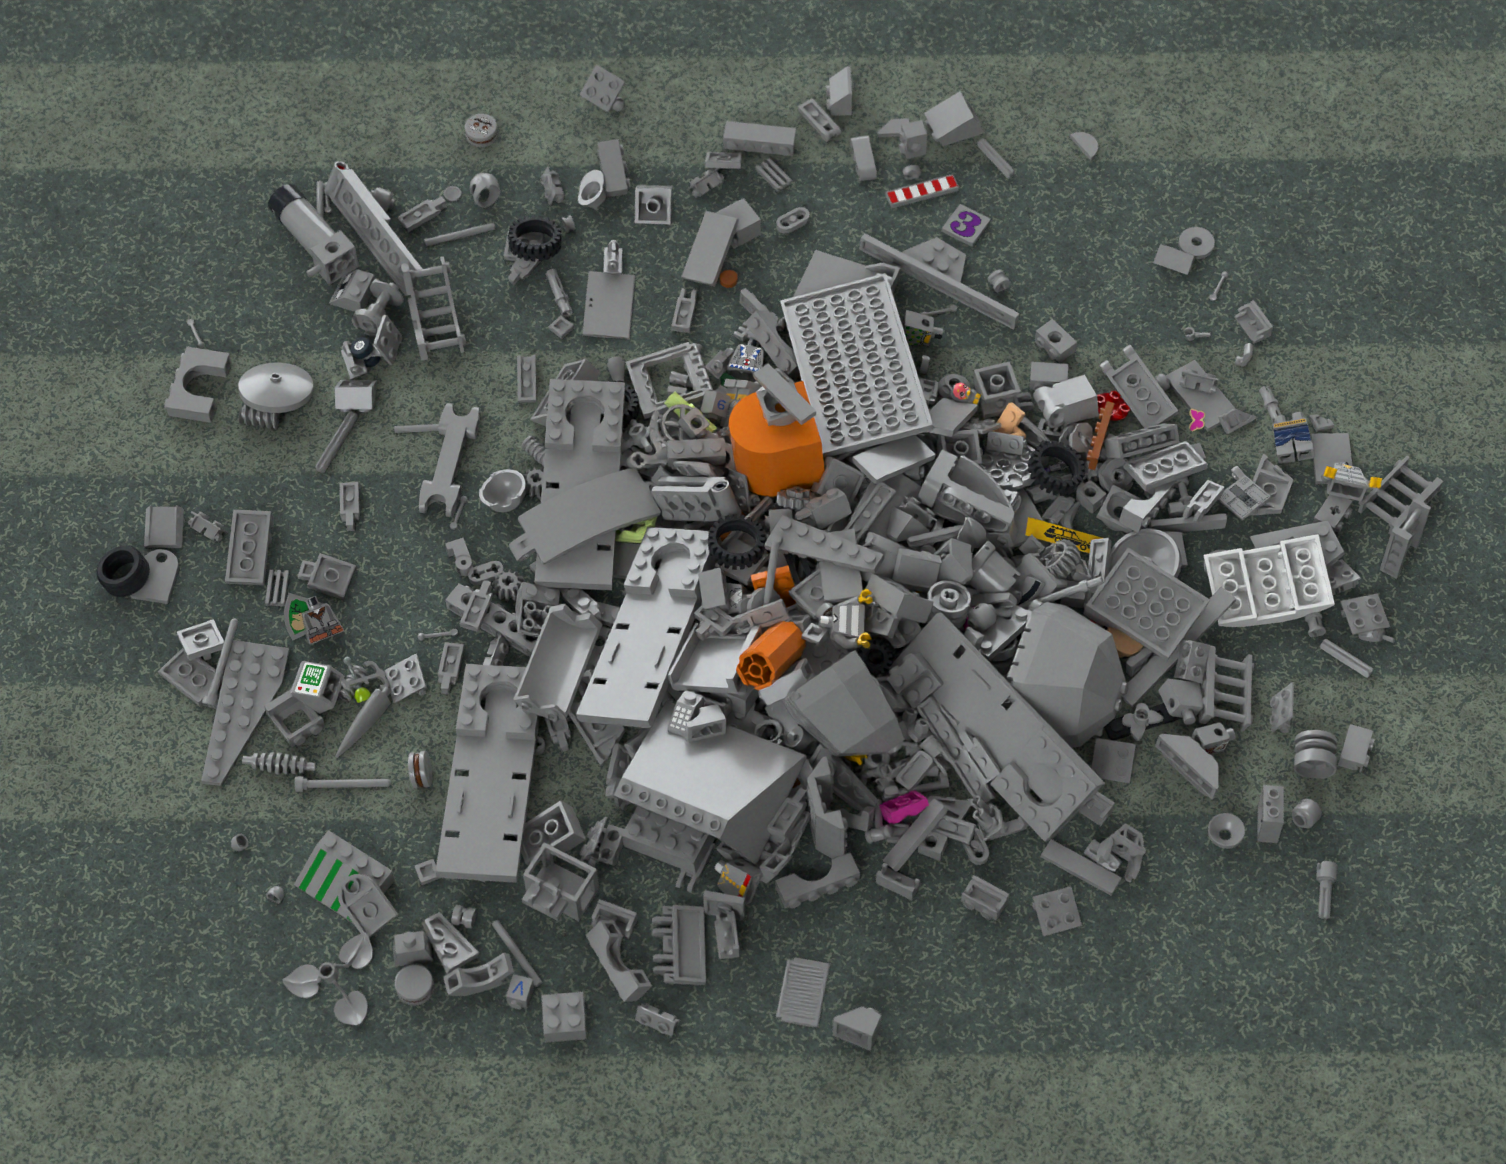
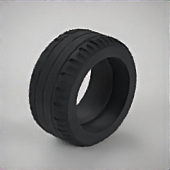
(113, 561)

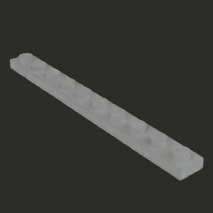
(939, 281)

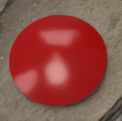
(1120, 408)

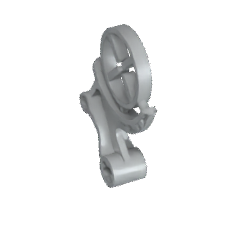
(658, 442)

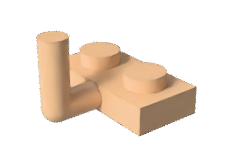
(1010, 420)

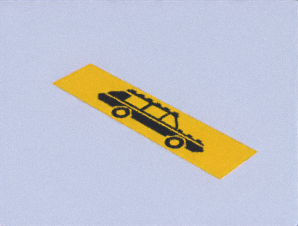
(1052, 533)

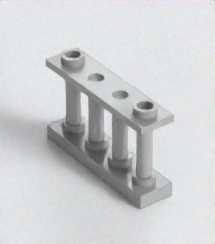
(1430, 490)
(1403, 538)
(1209, 694)

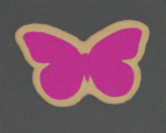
(1197, 417)

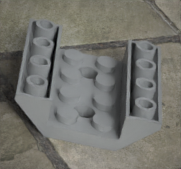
(826, 828)

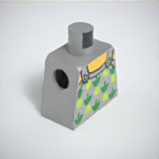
(920, 328)

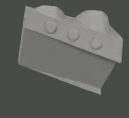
(164, 527)
(916, 569)

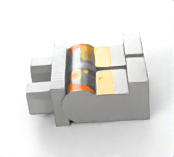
(737, 390)

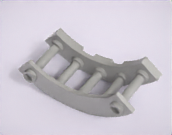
(418, 315)

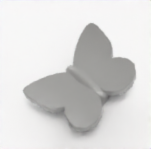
(1140, 719)

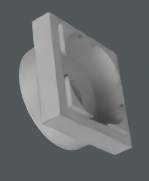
(768, 405)
(1116, 498)

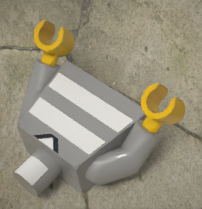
(847, 622)

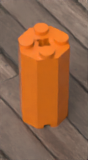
(771, 655)

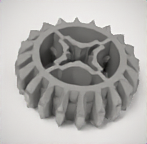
(1060, 558)

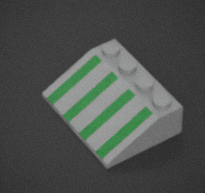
(331, 864)

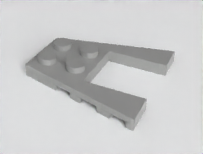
(1330, 545)

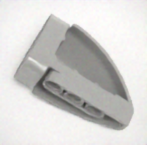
(965, 490)

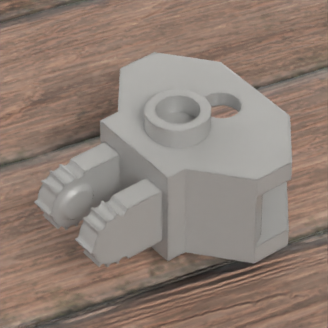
(1079, 439)

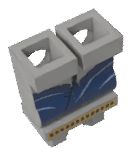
(1291, 432)

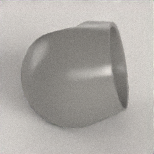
(484, 181)

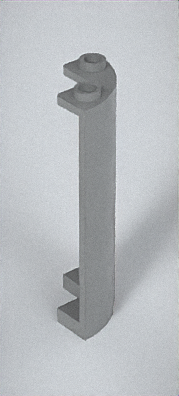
(557, 662)

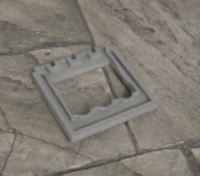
(643, 385)

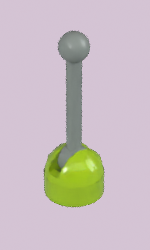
(361, 693)

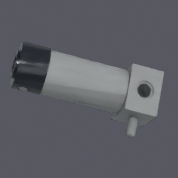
(330, 251)

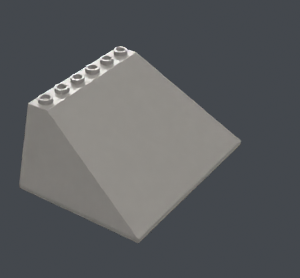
(713, 784)

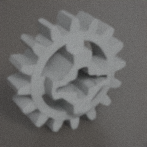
(795, 498)

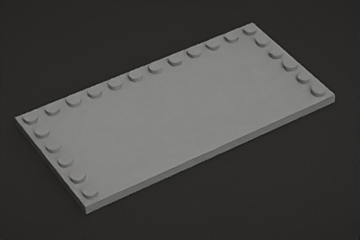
(856, 365)

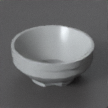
(944, 387)
(1227, 822)

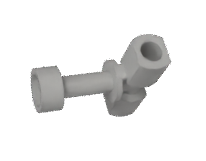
(1177, 508)

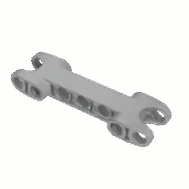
(456, 432)

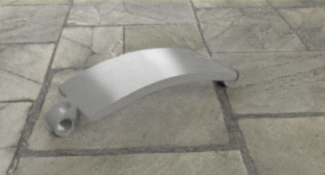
(584, 515)

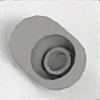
(592, 190)

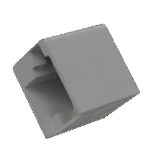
(749, 222)

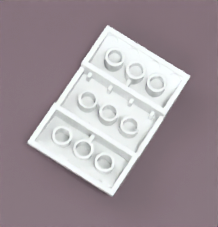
(1271, 582)

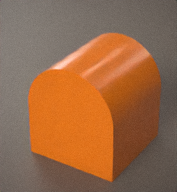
(774, 455)

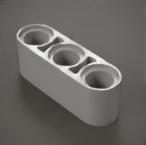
(864, 158)

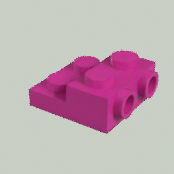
(902, 806)

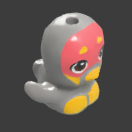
(962, 393)

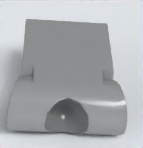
(1067, 401)
(794, 734)

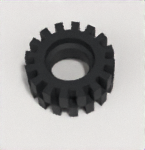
(886, 650)

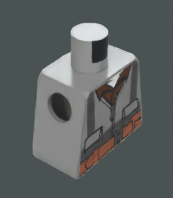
(319, 621)

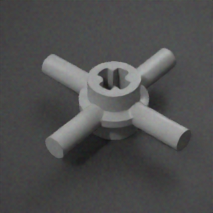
(639, 436)

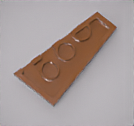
(1101, 430)

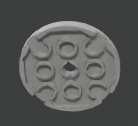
(1014, 473)

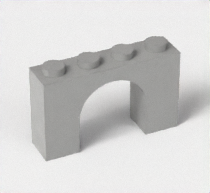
(195, 363)

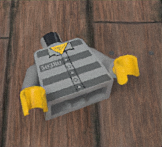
(1348, 481)

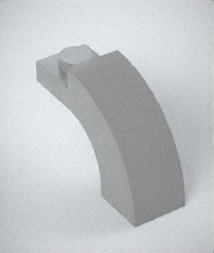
(479, 979)

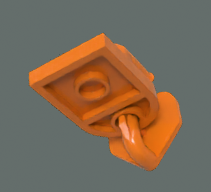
(782, 583)

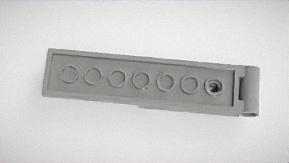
(369, 222)

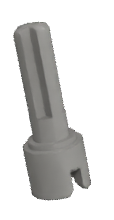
(1326, 876)

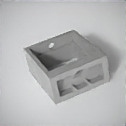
(788, 682)
(1271, 812)

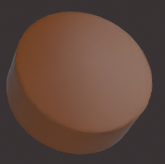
(728, 278)

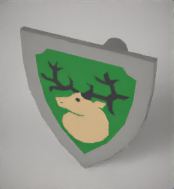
(292, 615)

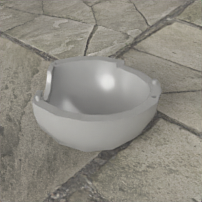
(503, 490)

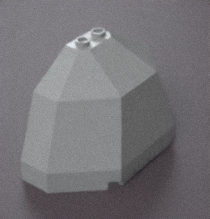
(1068, 672)
(846, 710)

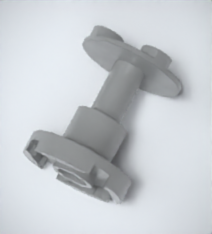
(370, 318)

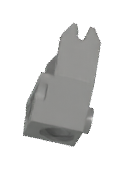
(1129, 849)

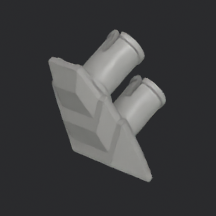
(988, 816)

